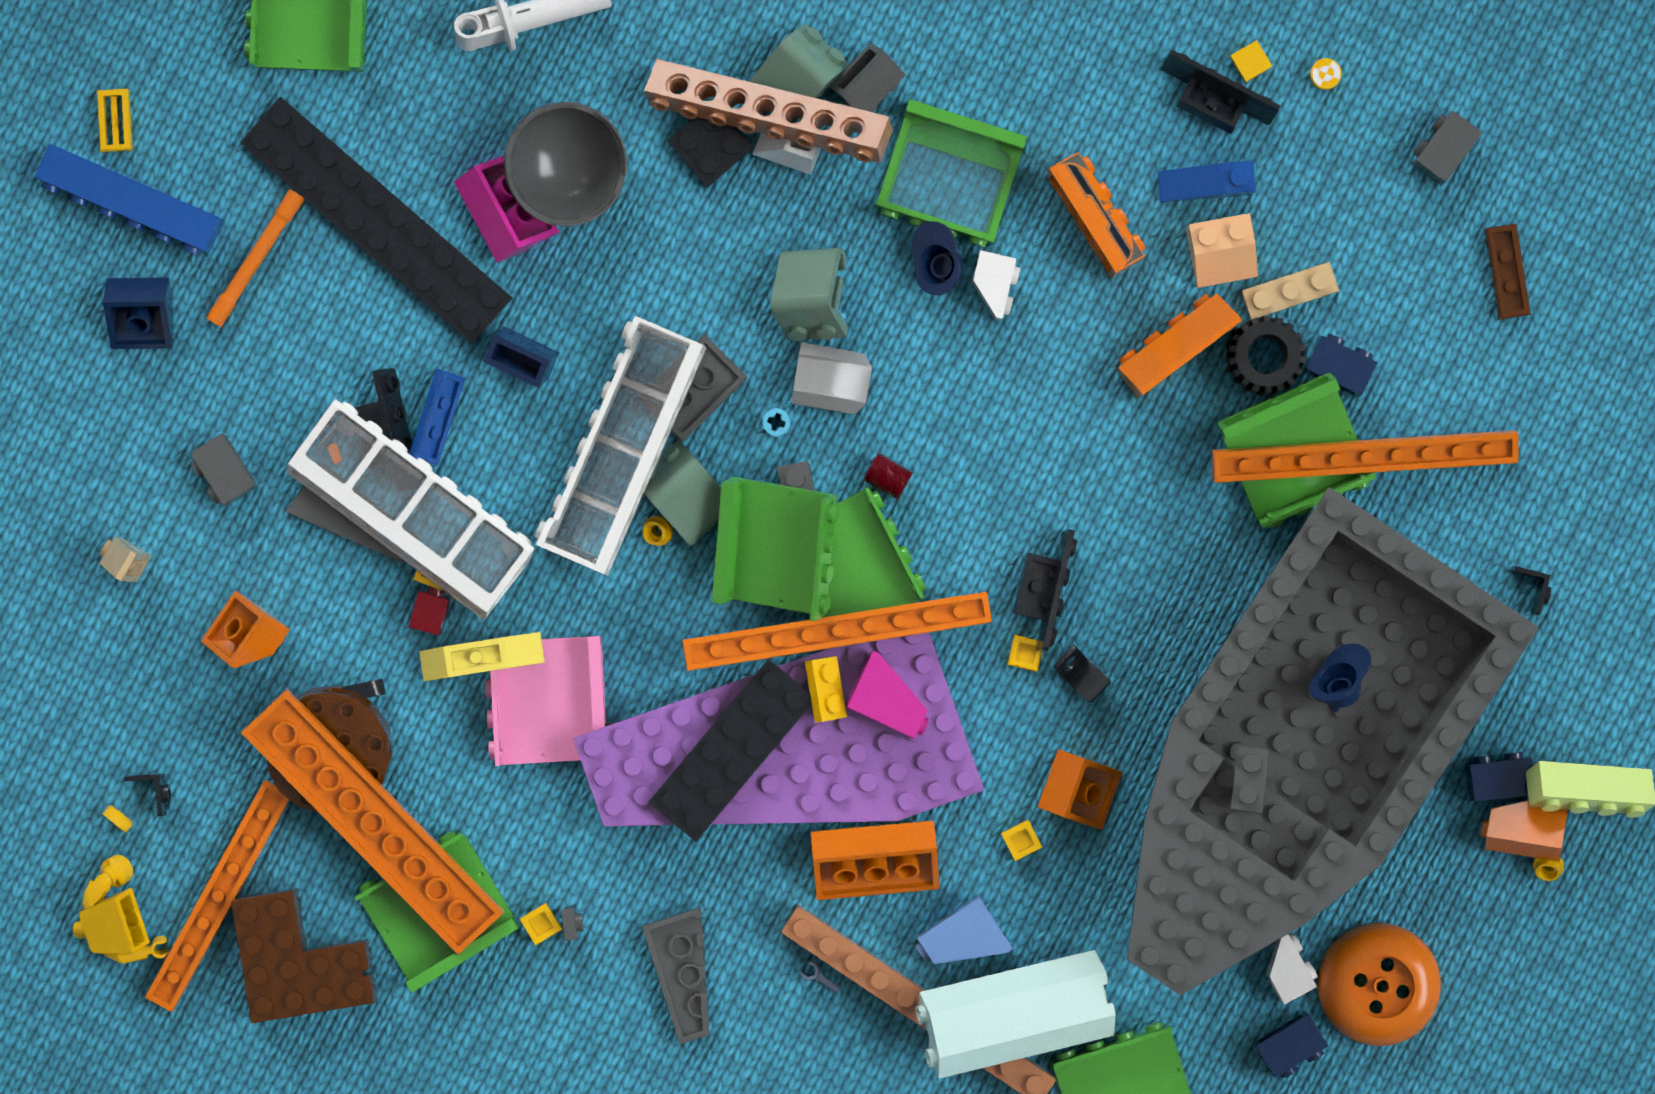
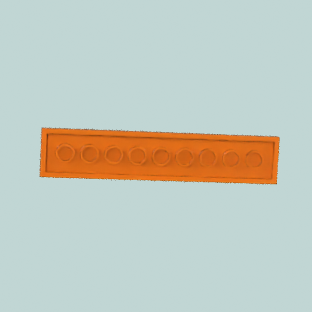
(372, 821)

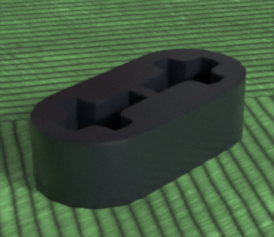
(368, 689)

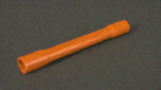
(282, 216)

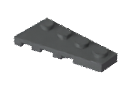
(317, 511)
(680, 966)

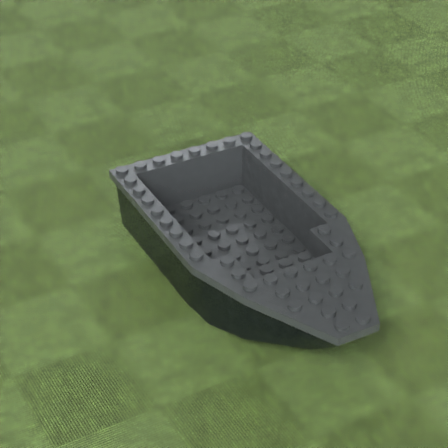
(1336, 782)

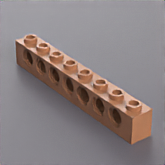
(728, 91)

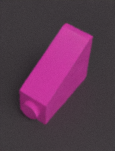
(887, 699)

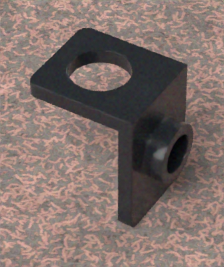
(1543, 591)
(1082, 674)
(163, 790)

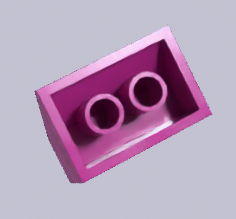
(497, 214)

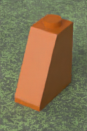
(1525, 831)

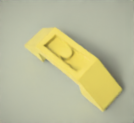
(482, 656)

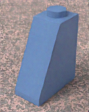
(963, 935)

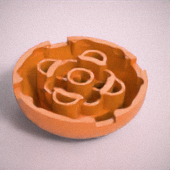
(1362, 952)

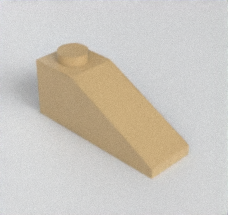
(124, 559)

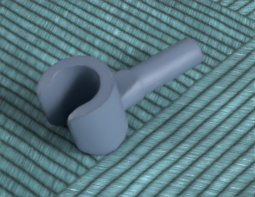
(821, 978)

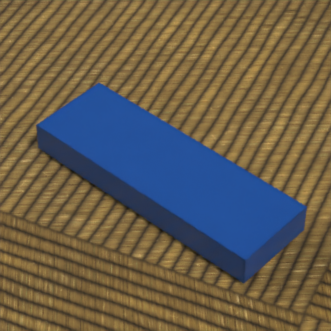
(437, 416)

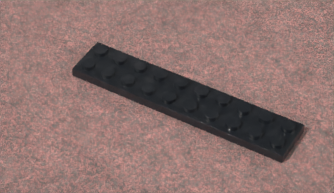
(376, 220)

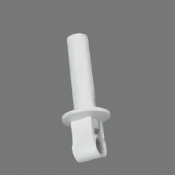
(503, 22)

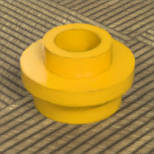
(652, 536)
(1548, 869)

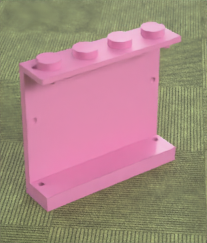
(547, 703)

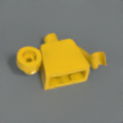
(114, 922)

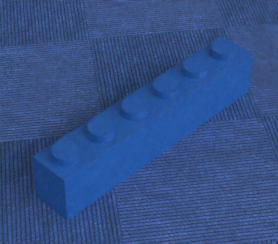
(129, 199)

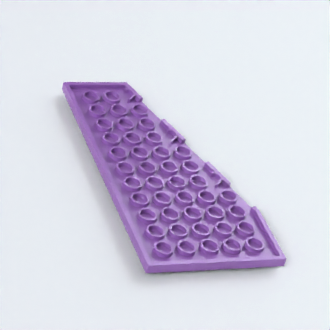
(817, 772)

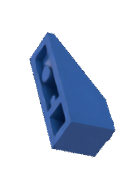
(1207, 182)

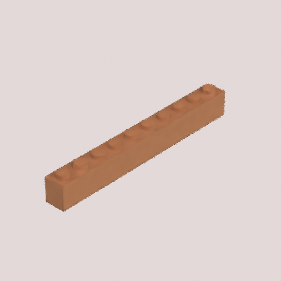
(893, 988)

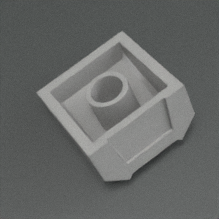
(831, 379)

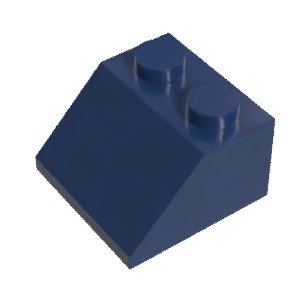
(139, 313)

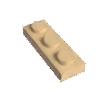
(1290, 291)

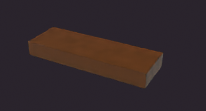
(1507, 271)

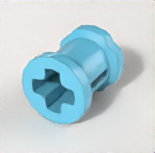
(784, 418)

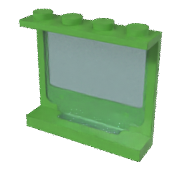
(950, 172)

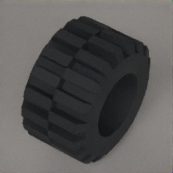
(1286, 338)

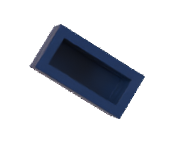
(521, 357)
(1348, 366)
(1498, 777)
(1291, 1045)

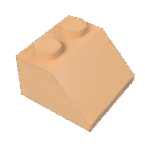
(1222, 250)

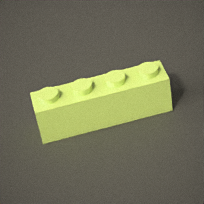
(1590, 788)

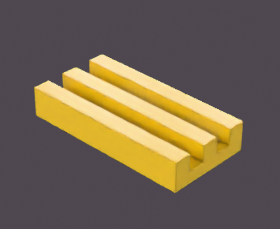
(113, 94)

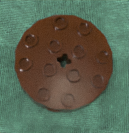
(354, 724)

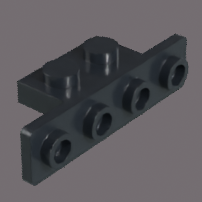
(1216, 96)
(389, 409)
(1042, 586)

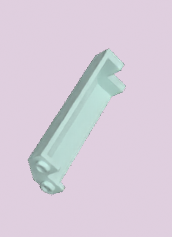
(1016, 1014)

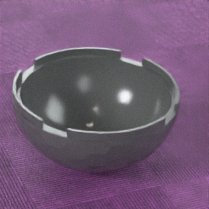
(565, 164)

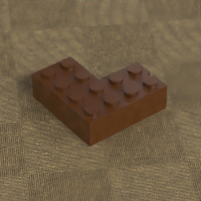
(283, 974)

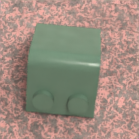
(802, 65)
(809, 294)
(684, 493)

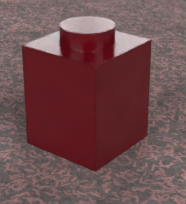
(430, 611)

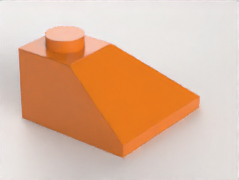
(244, 632)

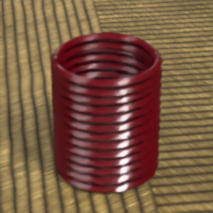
(888, 476)

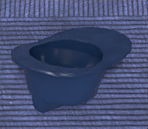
(936, 258)
(1341, 676)

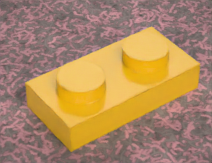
(825, 689)

